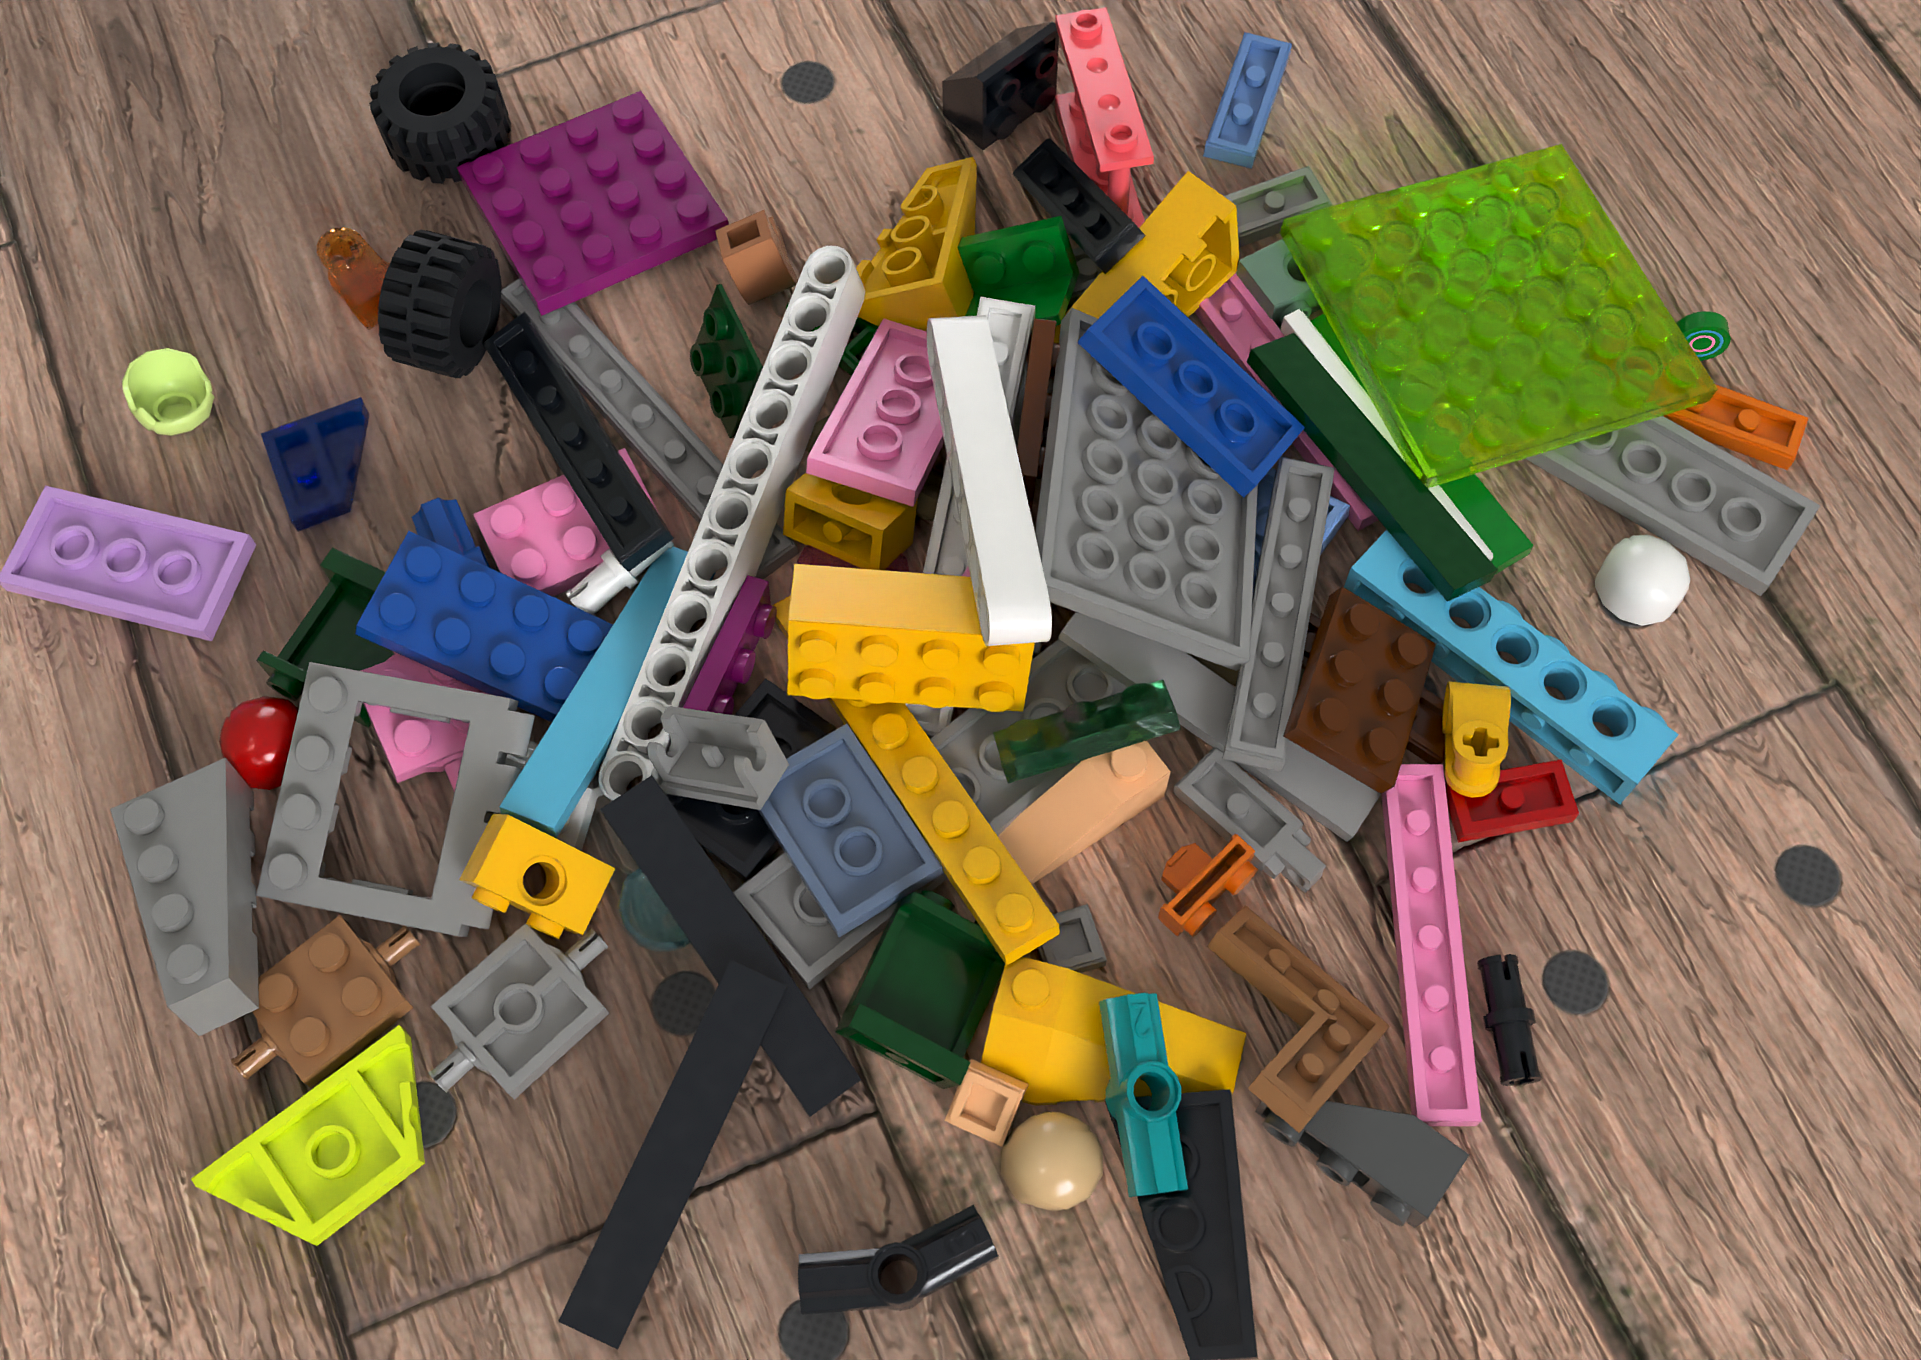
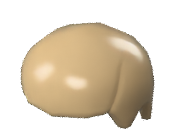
(1052, 1161)

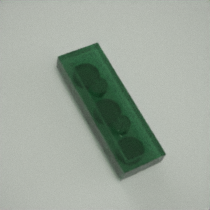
(1086, 730)

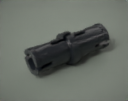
(1509, 1020)

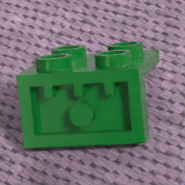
(1023, 266)

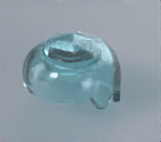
(647, 918)

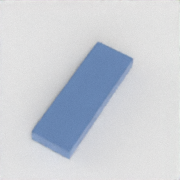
(1247, 100)

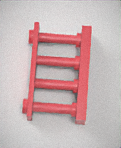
(1102, 116)

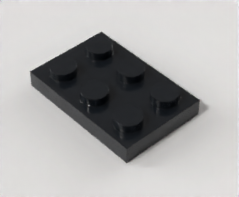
(738, 834)

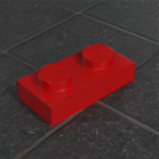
(1522, 801)

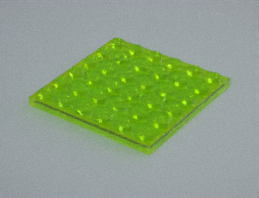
(1494, 314)

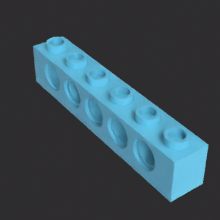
(1472, 657)

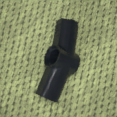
(852, 1277)

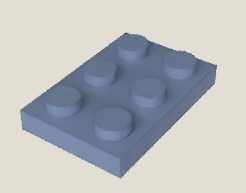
(847, 832)

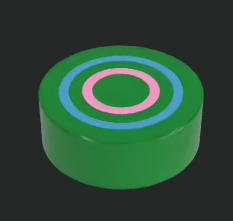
(1706, 333)

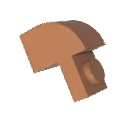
(756, 257)

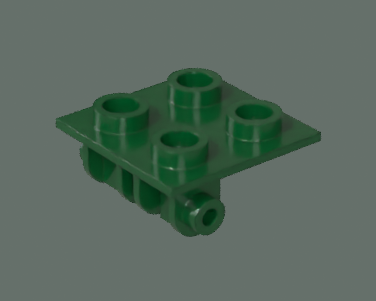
(725, 361)

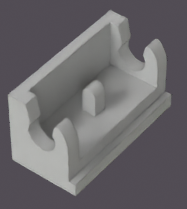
(718, 757)

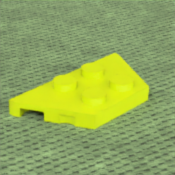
(330, 1147)

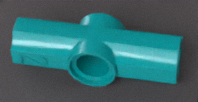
(1149, 1136)

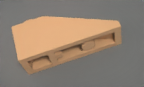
(1085, 808)

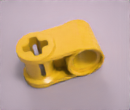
(1475, 736)

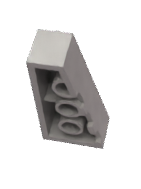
(194, 890)

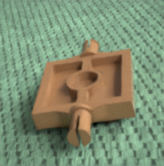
(327, 1001)

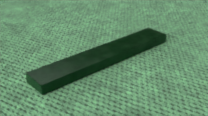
(1372, 467)

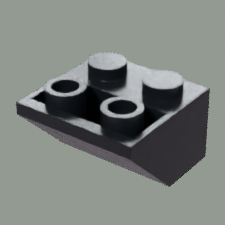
(1004, 85)

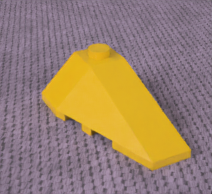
(919, 261)
(1053, 1039)

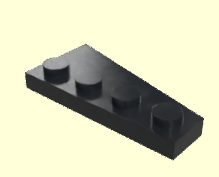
(1203, 1233)

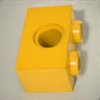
(848, 522)
(572, 877)

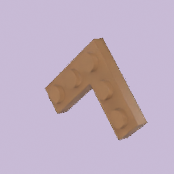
(1334, 1023)

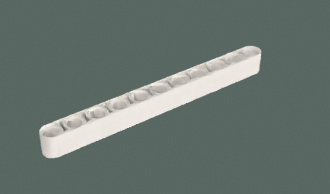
(737, 496)

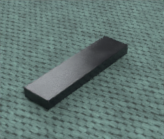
(1086, 210)

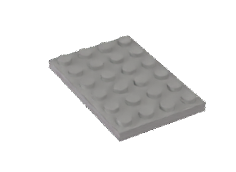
(1138, 520)

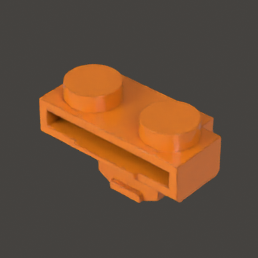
(1201, 881)

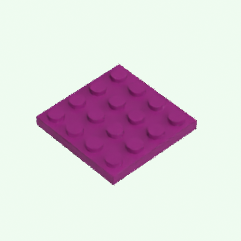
(592, 202)

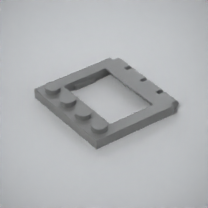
(312, 778)

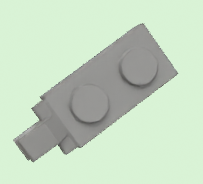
(1239, 805)

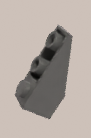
(1381, 1152)

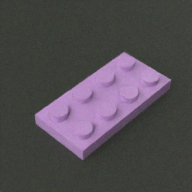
(127, 563)

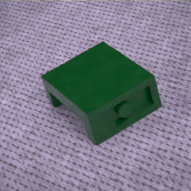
(329, 630)
(924, 990)

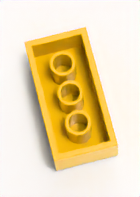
(897, 641)

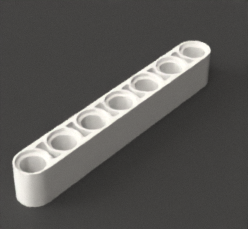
(988, 483)

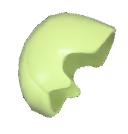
(168, 391)

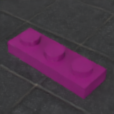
(733, 650)

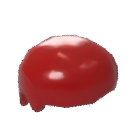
(259, 739)

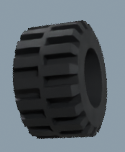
(429, 84)
(439, 303)

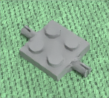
(519, 1010)

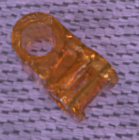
(353, 272)

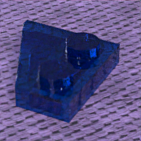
(319, 462)

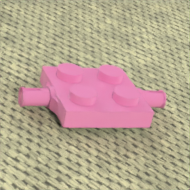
(416, 743)

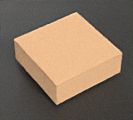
(986, 1103)

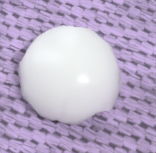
(1643, 580)

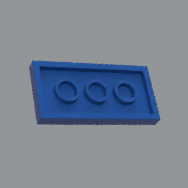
(1192, 385)
(481, 626)

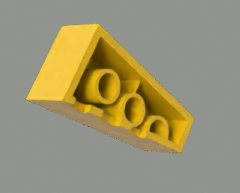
(1185, 251)

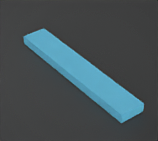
(589, 717)

